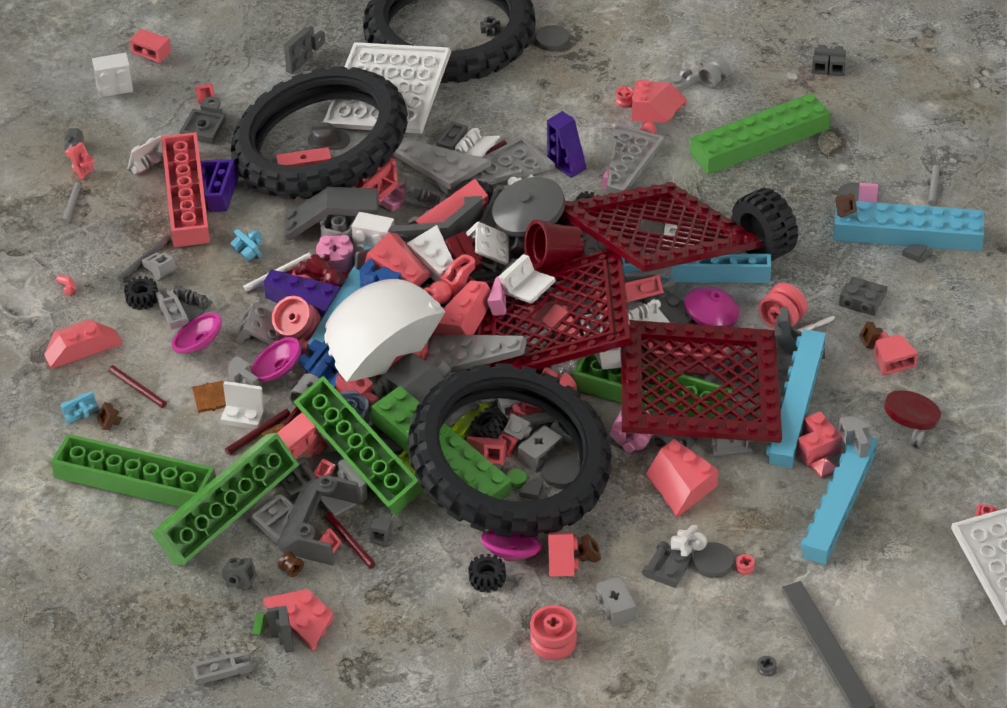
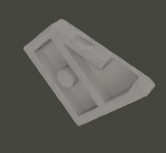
(273, 517)

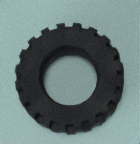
(768, 218)

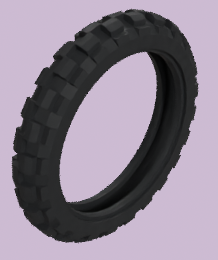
(465, 63)
(303, 91)
(489, 512)

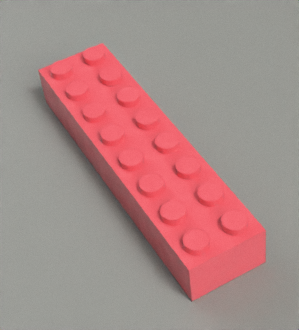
(185, 190)

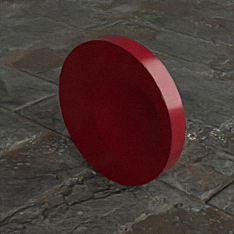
(912, 410)

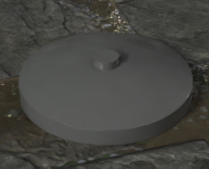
(528, 201)

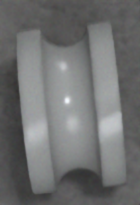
(917, 438)

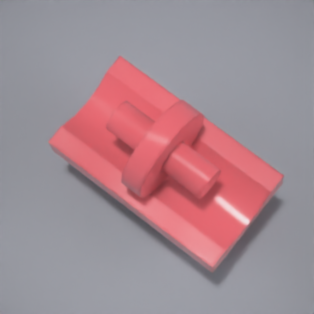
(81, 160)

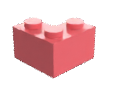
(302, 436)
(818, 439)
(561, 554)

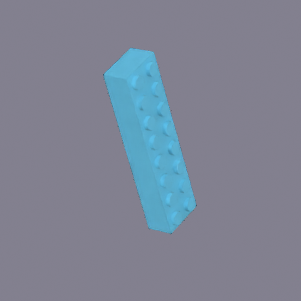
(912, 225)

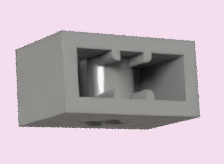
(539, 448)
(615, 601)

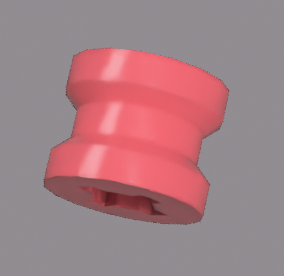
(624, 96)

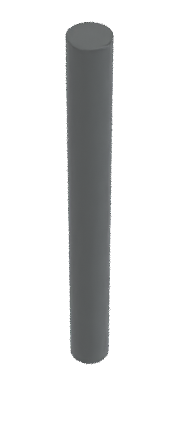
(138, 263)

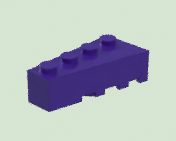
(316, 293)

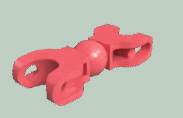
(453, 280)

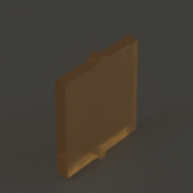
(209, 396)

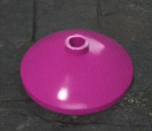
(711, 306)
(197, 334)
(276, 359)
(511, 547)

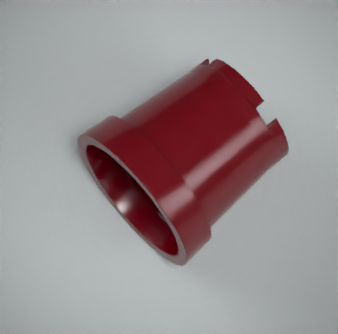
(552, 243)

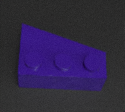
(565, 145)
(219, 183)

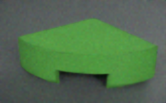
(260, 623)

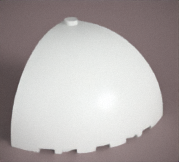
(379, 325)

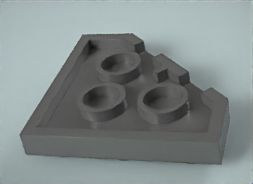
(672, 308)

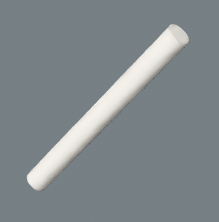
(285, 268)

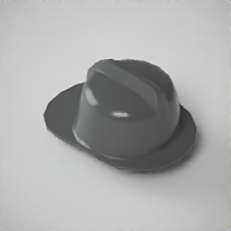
(325, 135)

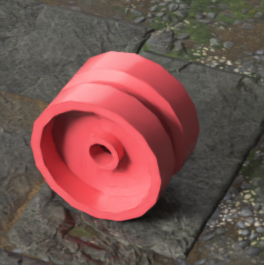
(783, 296)
(295, 318)
(553, 632)

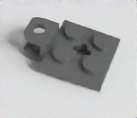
(300, 47)
(208, 115)

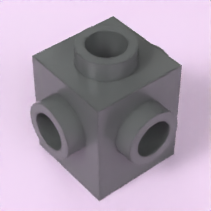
(239, 572)

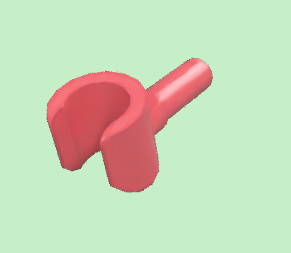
(517, 410)

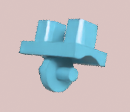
(249, 242)
(79, 407)

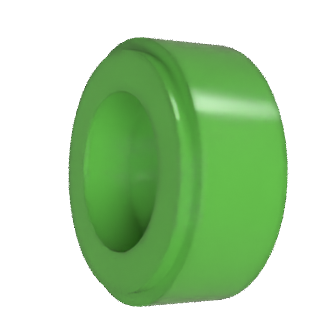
(518, 478)

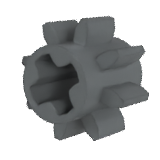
(490, 25)

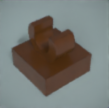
(846, 205)
(870, 334)
(108, 416)
(588, 549)

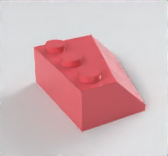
(655, 101)
(397, 256)
(465, 310)
(681, 476)

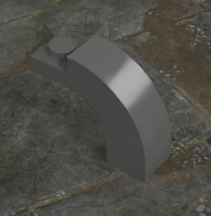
(786, 334)

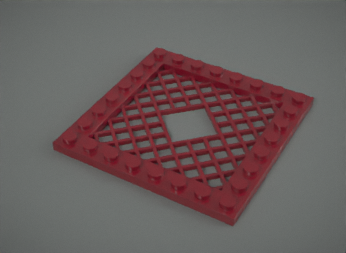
(734, 237)
(617, 305)
(635, 418)

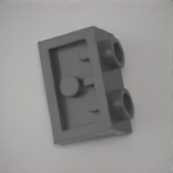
(280, 626)

